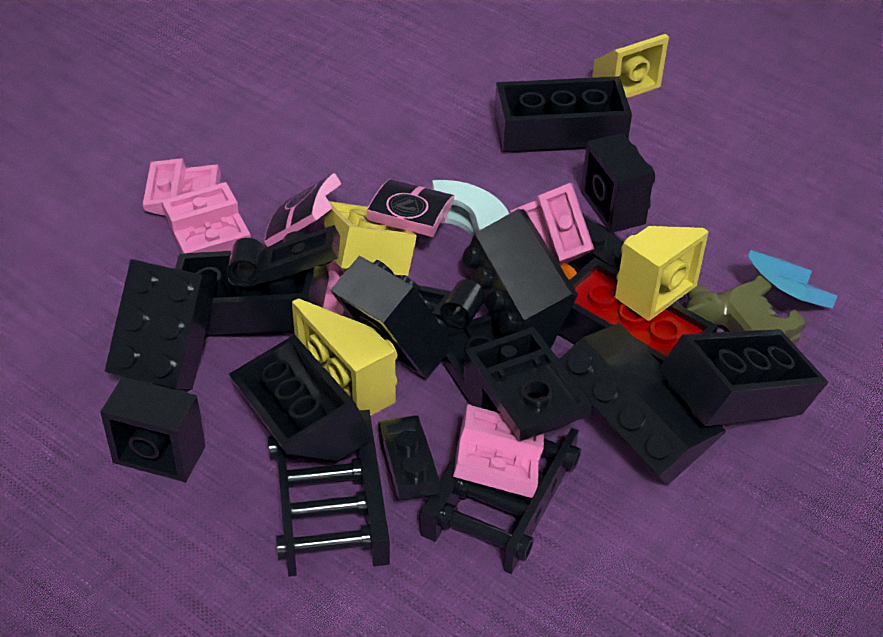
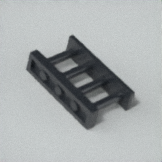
(366, 502)
(442, 508)

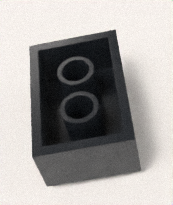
(396, 312)
(161, 325)

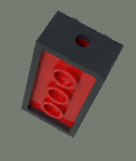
(599, 309)

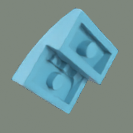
(791, 279)

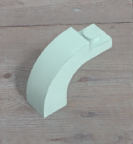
(472, 205)

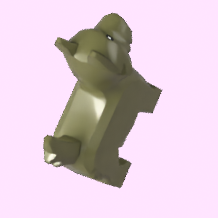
(744, 309)

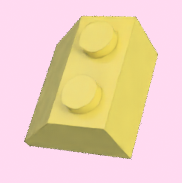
(637, 65)
(659, 267)

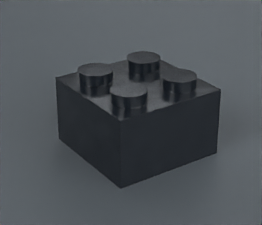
(617, 182)
(153, 428)

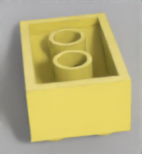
(369, 239)
(350, 353)

